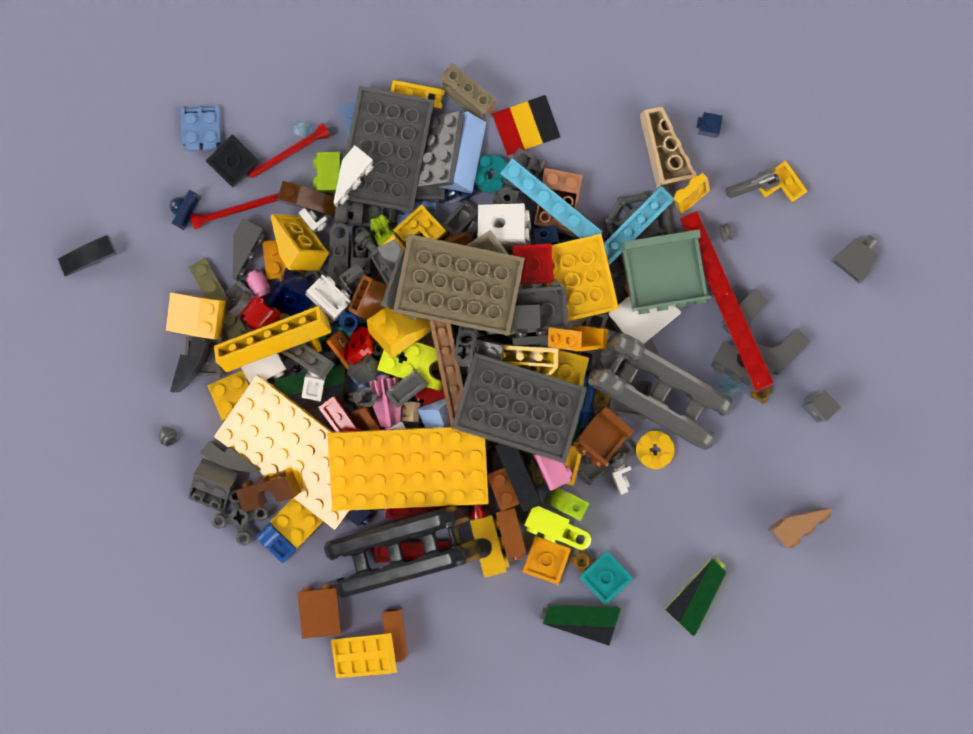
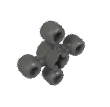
(231, 519)

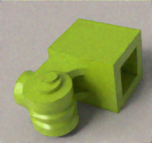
(380, 226)

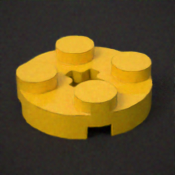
(648, 458)

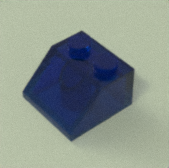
(289, 293)

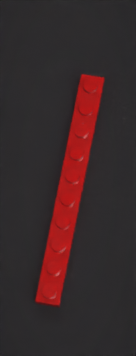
(729, 306)

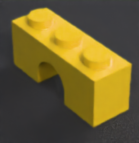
(495, 562)

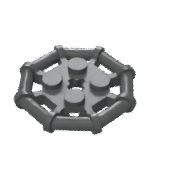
(651, 231)

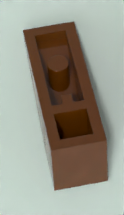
(306, 198)

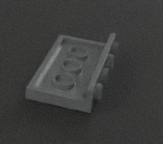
(552, 303)

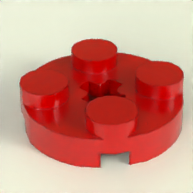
(359, 346)

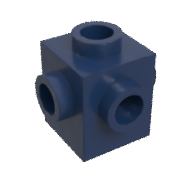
(545, 235)

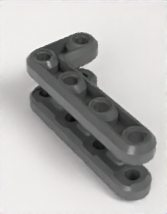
(669, 377)

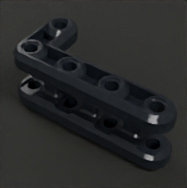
(403, 569)

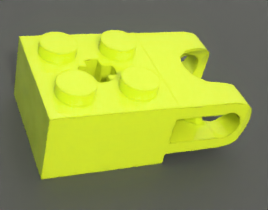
(418, 357)
(555, 527)

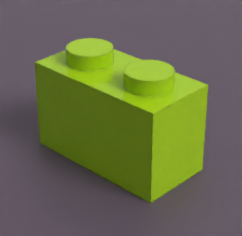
(328, 170)

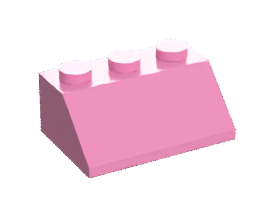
(553, 472)

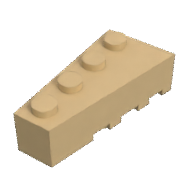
(665, 151)

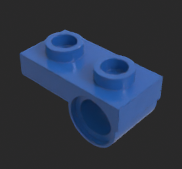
(275, 543)

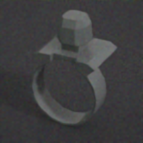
(241, 296)

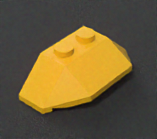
(534, 358)

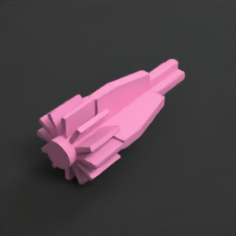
(384, 408)

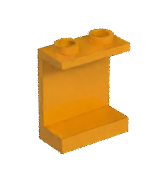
(579, 339)

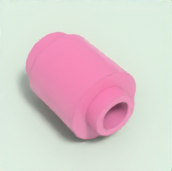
(258, 283)

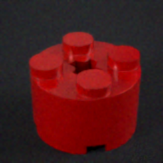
(258, 314)

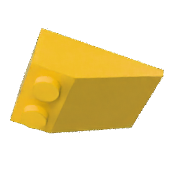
(298, 243)
(196, 316)
(396, 331)

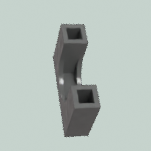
(787, 350)

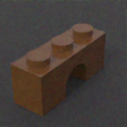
(282, 486)

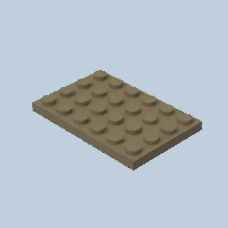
(458, 284)

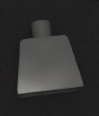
(857, 258)

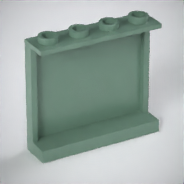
(664, 271)

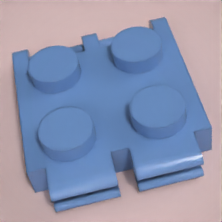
(201, 128)

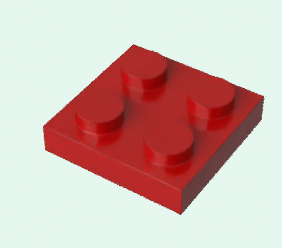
(537, 263)

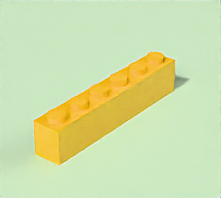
(272, 339)

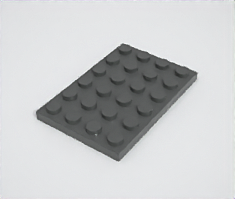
(394, 135)
(519, 408)

